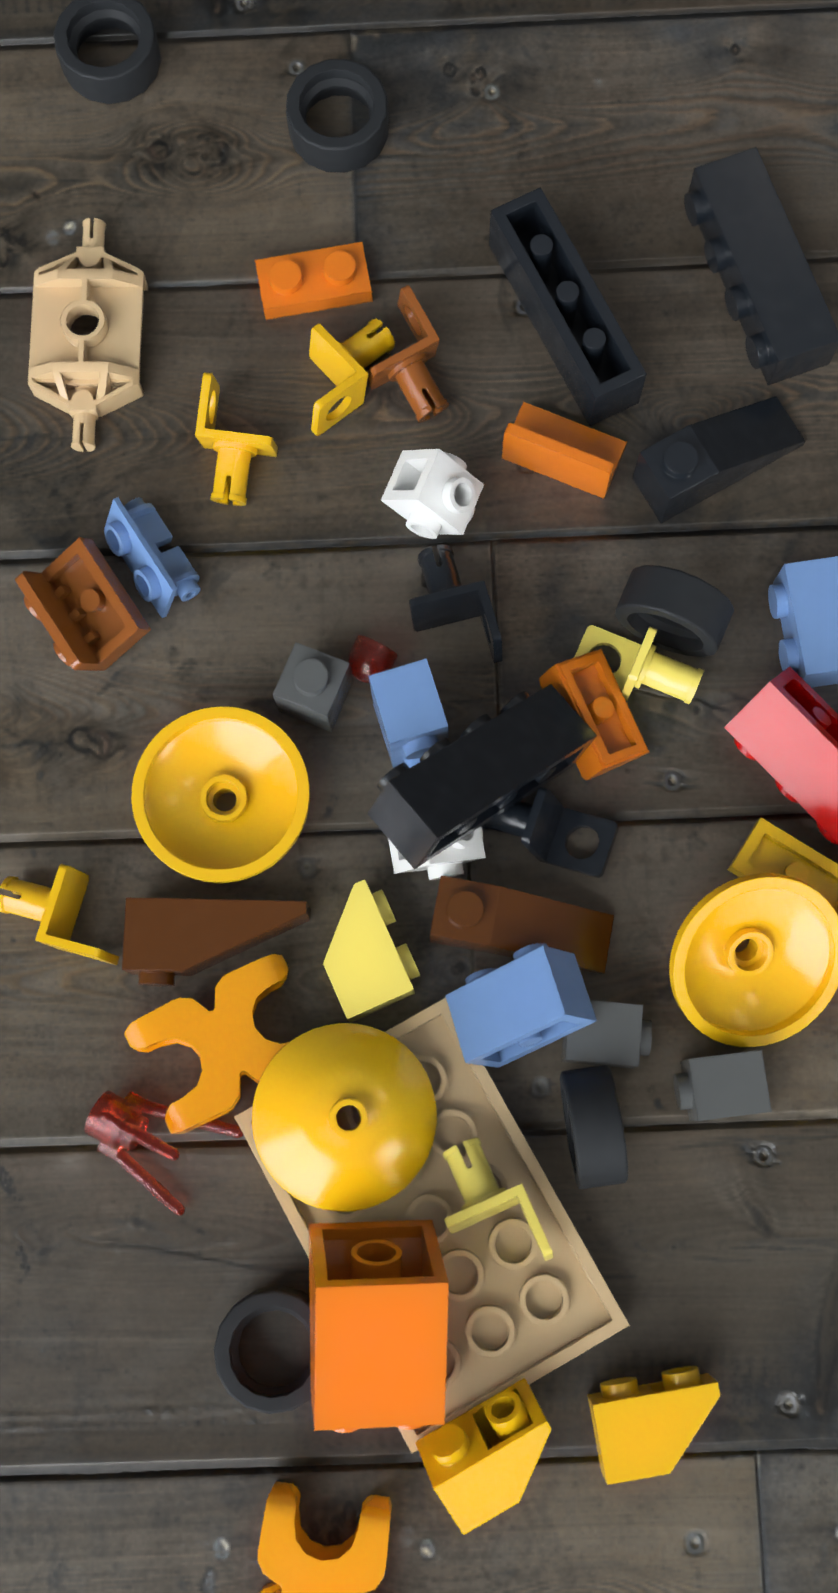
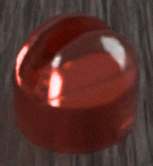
(369, 658)

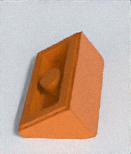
(597, 698)

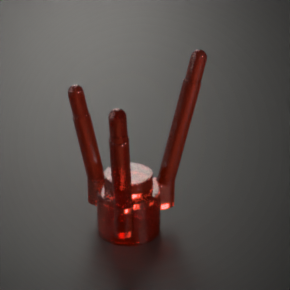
(120, 1125)

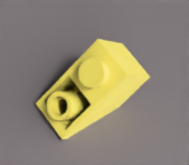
(363, 958)

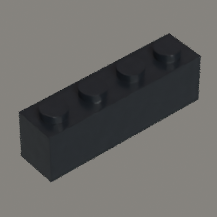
(761, 267)
(565, 307)
(479, 774)

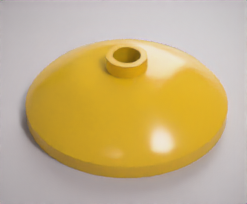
(197, 763)
(776, 980)
(299, 1107)

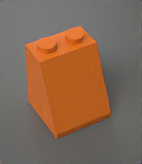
(377, 1325)

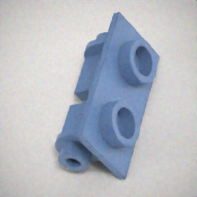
(136, 535)

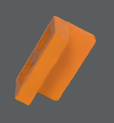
(562, 449)

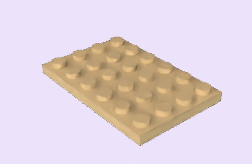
(505, 1303)

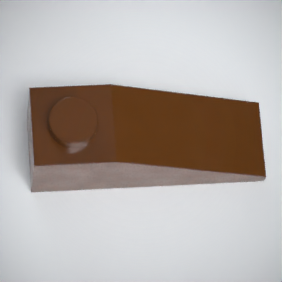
(506, 920)
(192, 935)

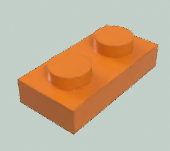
(313, 280)

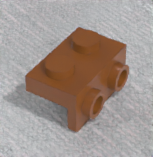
(83, 607)

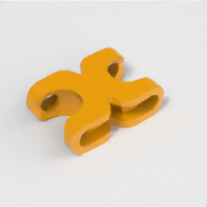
(221, 1038)
(309, 1567)

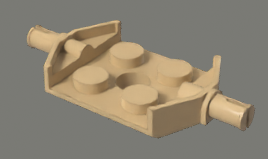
(94, 370)

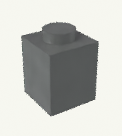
(313, 687)
(613, 1040)
(722, 1086)

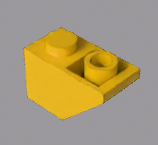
(649, 1425)
(486, 1455)

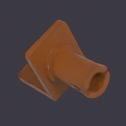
(409, 364)

